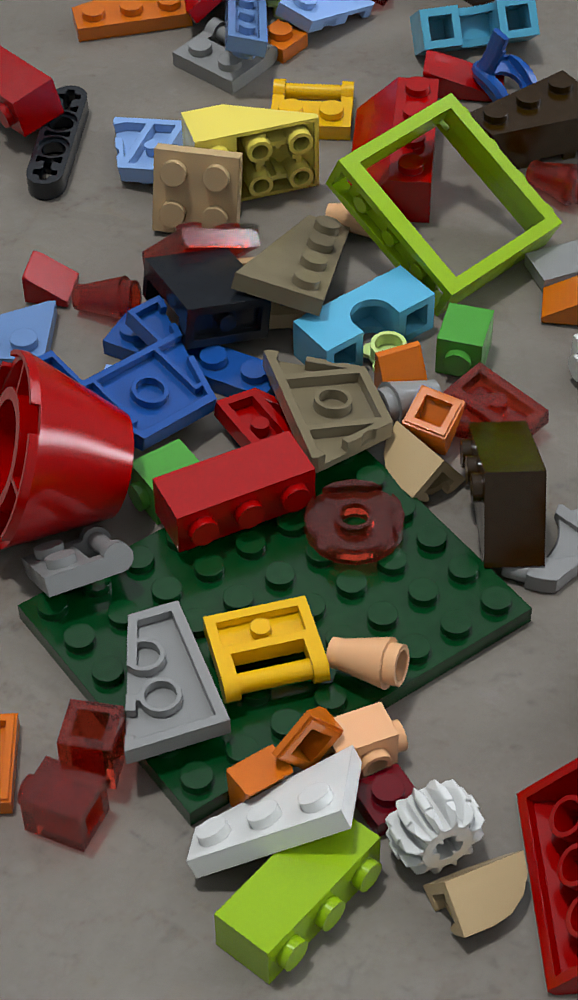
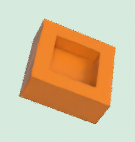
(287, 39)

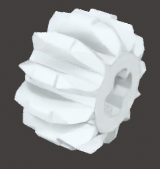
(434, 826)

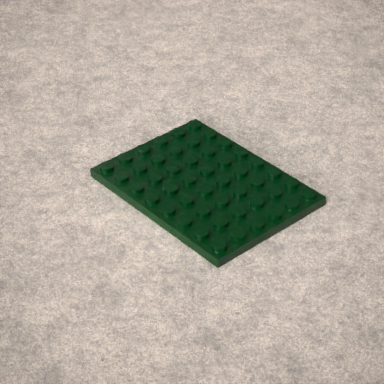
(423, 594)

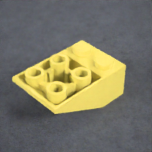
(276, 145)

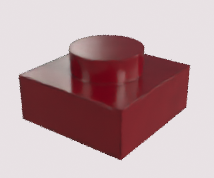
(378, 796)

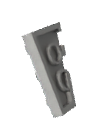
(168, 686)

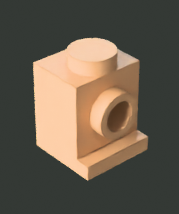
(373, 737)

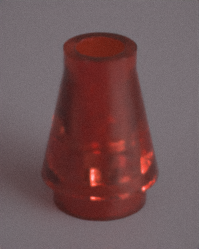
(555, 179)
(107, 297)

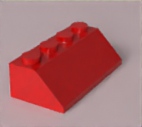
(408, 171)
(551, 847)

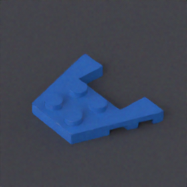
(156, 385)

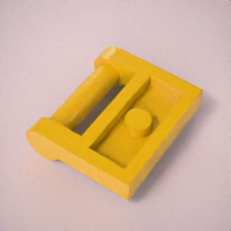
(334, 116)
(264, 634)

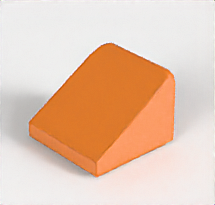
(561, 302)
(400, 364)
(434, 418)
(309, 739)
(255, 775)

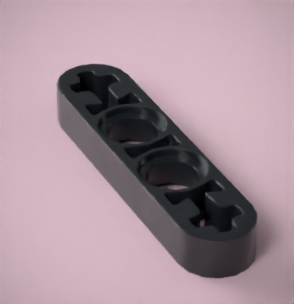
(58, 142)

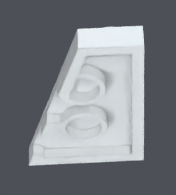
(282, 817)

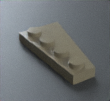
(297, 265)

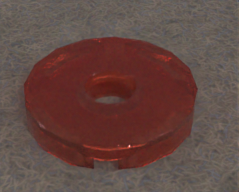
(354, 543)

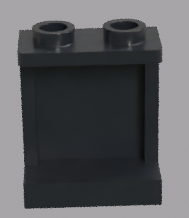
(201, 295)

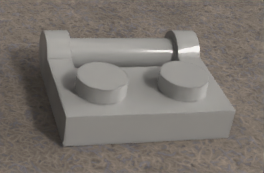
(215, 65)
(70, 565)

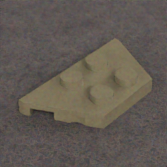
(328, 407)

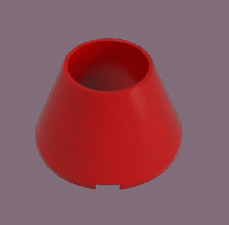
(60, 452)

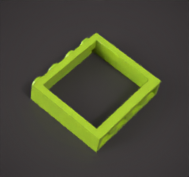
(399, 237)

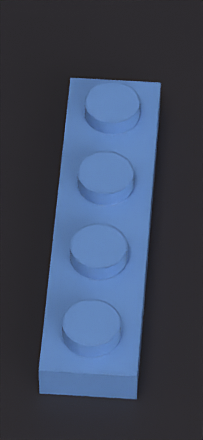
(246, 28)

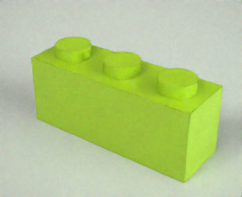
(295, 898)

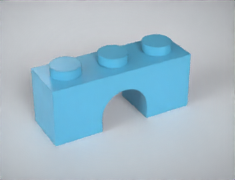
(471, 27)
(384, 304)

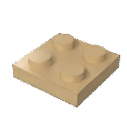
(195, 186)

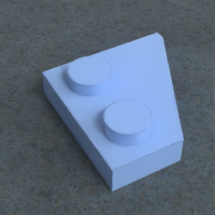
(316, 14)
(136, 145)

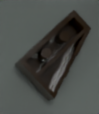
(534, 120)
(506, 492)

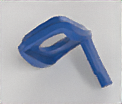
(495, 63)

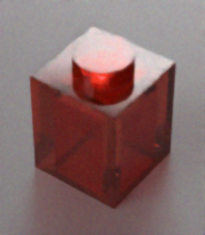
(94, 739)
(63, 803)

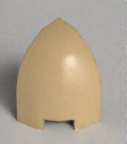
(416, 466)
(480, 893)

